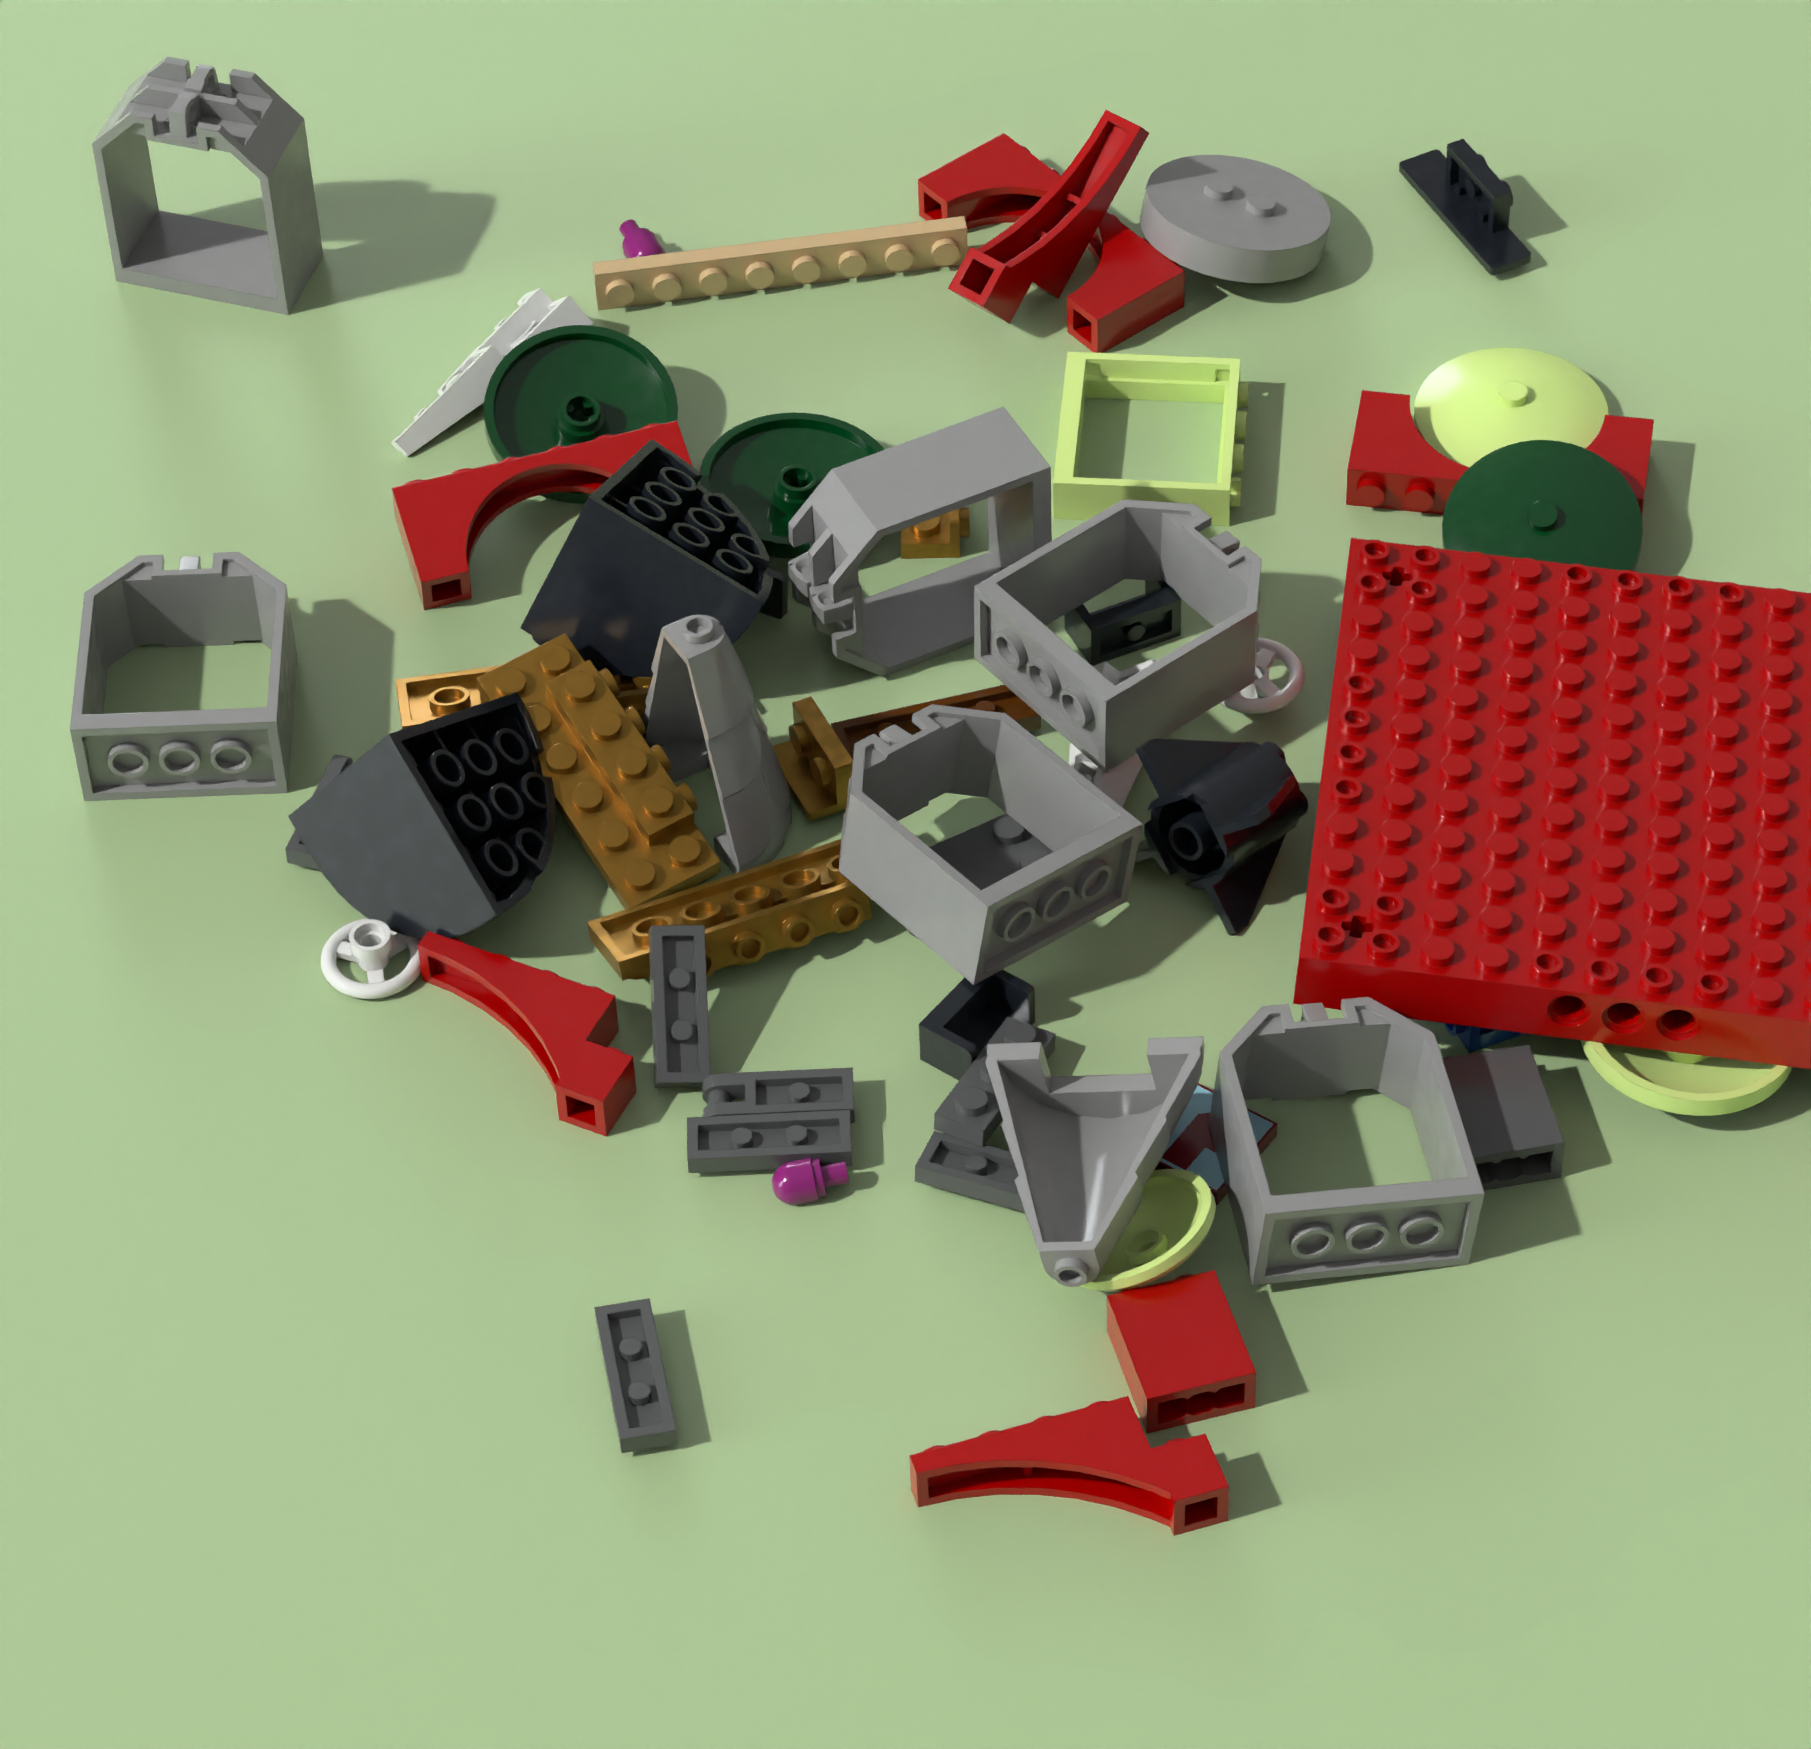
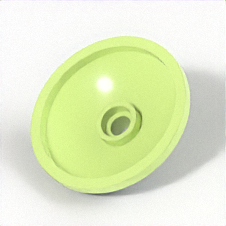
(1163, 1232)

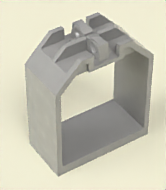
(201, 254)
(901, 489)
(1118, 544)
(189, 749)
(998, 760)
(1350, 1227)

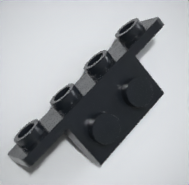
(1469, 203)

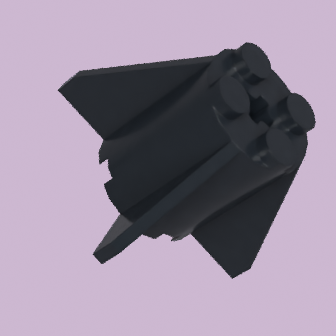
(1220, 817)

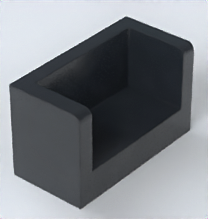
(1127, 624)
(969, 1018)

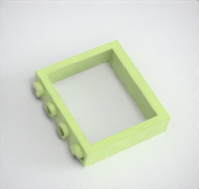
(1157, 380)

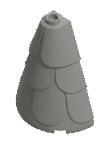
(708, 718)
(1088, 1145)

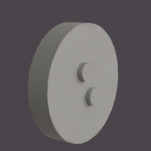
(1235, 218)

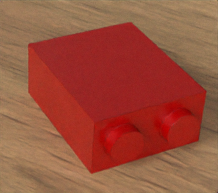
(1181, 1351)

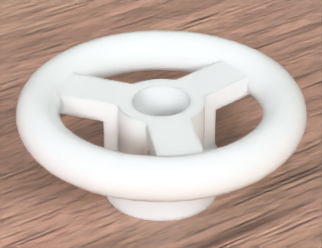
(1263, 694)
(371, 948)

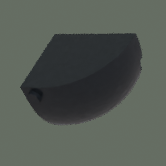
(645, 557)
(438, 821)

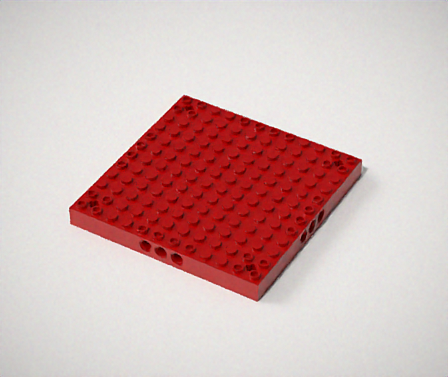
(1567, 804)

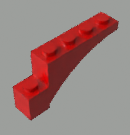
(1055, 232)
(553, 1017)
(1085, 1456)

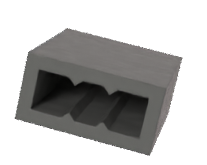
(1506, 1116)

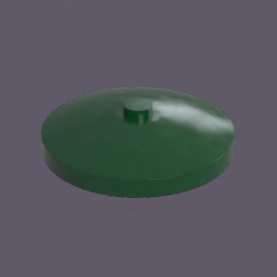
(571, 390)
(776, 465)
(1545, 506)

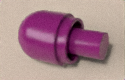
(639, 241)
(807, 1180)

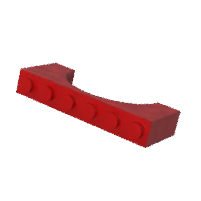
(1002, 183)
(1401, 471)
(449, 513)

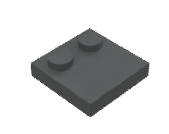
(991, 850)

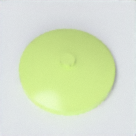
(1506, 399)
(1685, 1081)

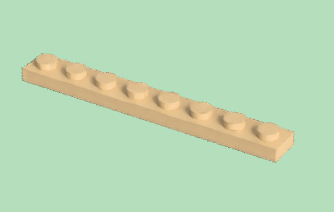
(780, 263)

